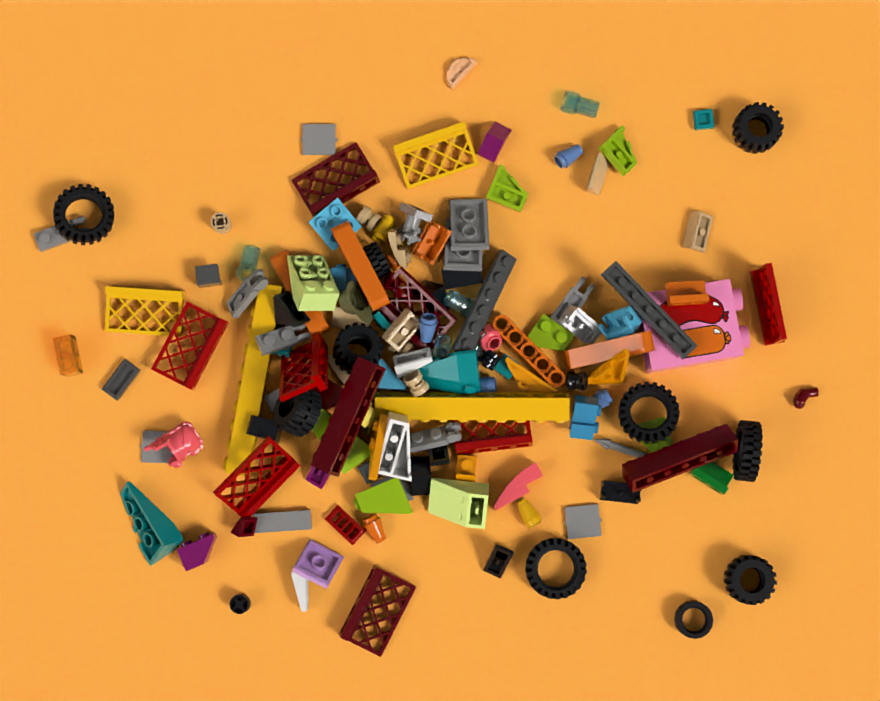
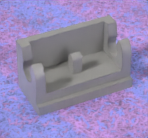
(580, 324)

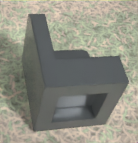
(208, 275)

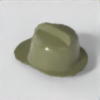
(355, 303)

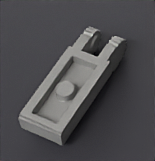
(50, 237)
(246, 293)
(574, 298)
(280, 339)
(435, 437)

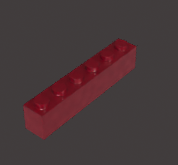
(347, 416)
(679, 458)

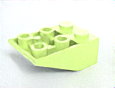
(312, 283)
(459, 501)

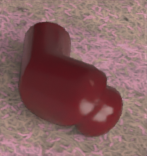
(802, 396)

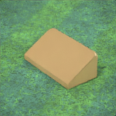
(598, 175)
(697, 231)
(341, 319)
(401, 329)

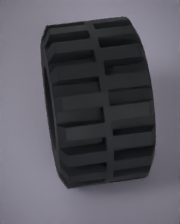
(765, 115)
(360, 335)
(298, 413)
(765, 586)

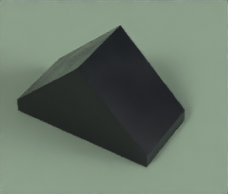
(436, 290)
(286, 311)
(262, 428)
(439, 456)
(420, 476)
(498, 560)

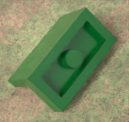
(713, 477)

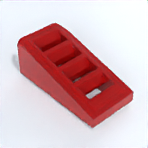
(356, 536)

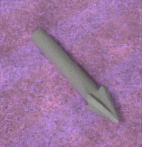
(607, 443)

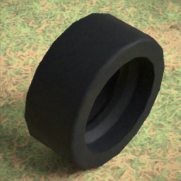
(708, 619)

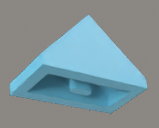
(389, 380)

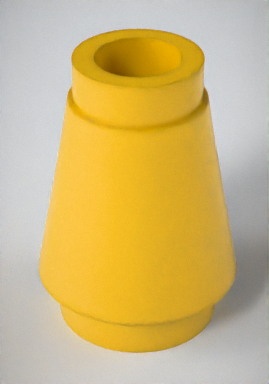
(380, 232)
(528, 513)

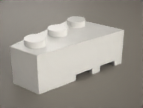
(396, 448)

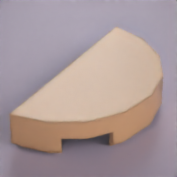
(458, 70)

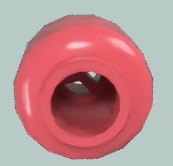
(489, 338)

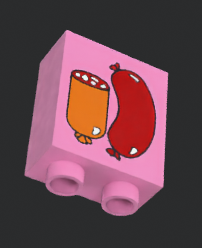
(709, 325)

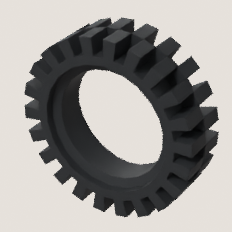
(87, 193)
(654, 391)
(747, 458)
(578, 574)

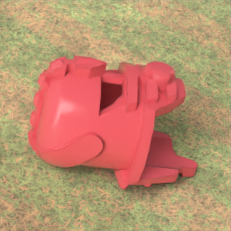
(180, 441)

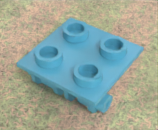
(330, 217)

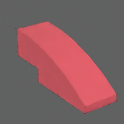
(517, 486)

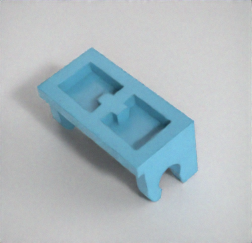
(620, 323)

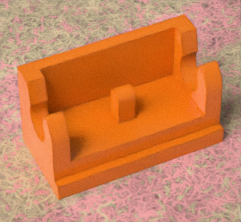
(432, 242)

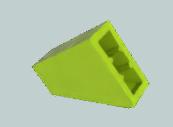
(384, 498)

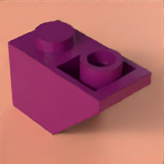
(198, 552)

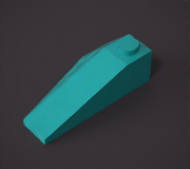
(454, 374)
(155, 529)

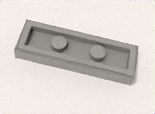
(283, 521)

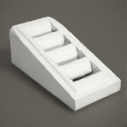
(411, 361)
(301, 588)

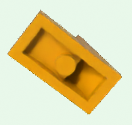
(466, 468)

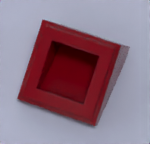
(245, 527)

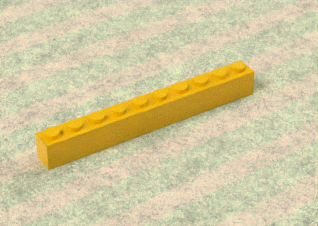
(254, 380)
(476, 406)

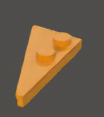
(611, 371)
(527, 380)
(376, 445)

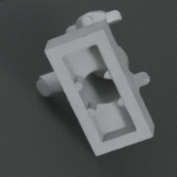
(410, 228)

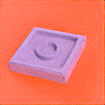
(317, 564)

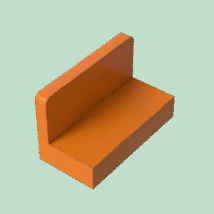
(686, 293)

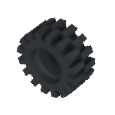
(377, 259)

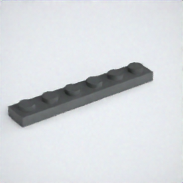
(484, 302)
(649, 310)

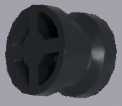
(489, 359)
(576, 381)
(237, 601)

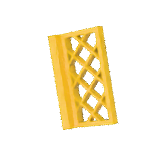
(431, 139)
(142, 294)

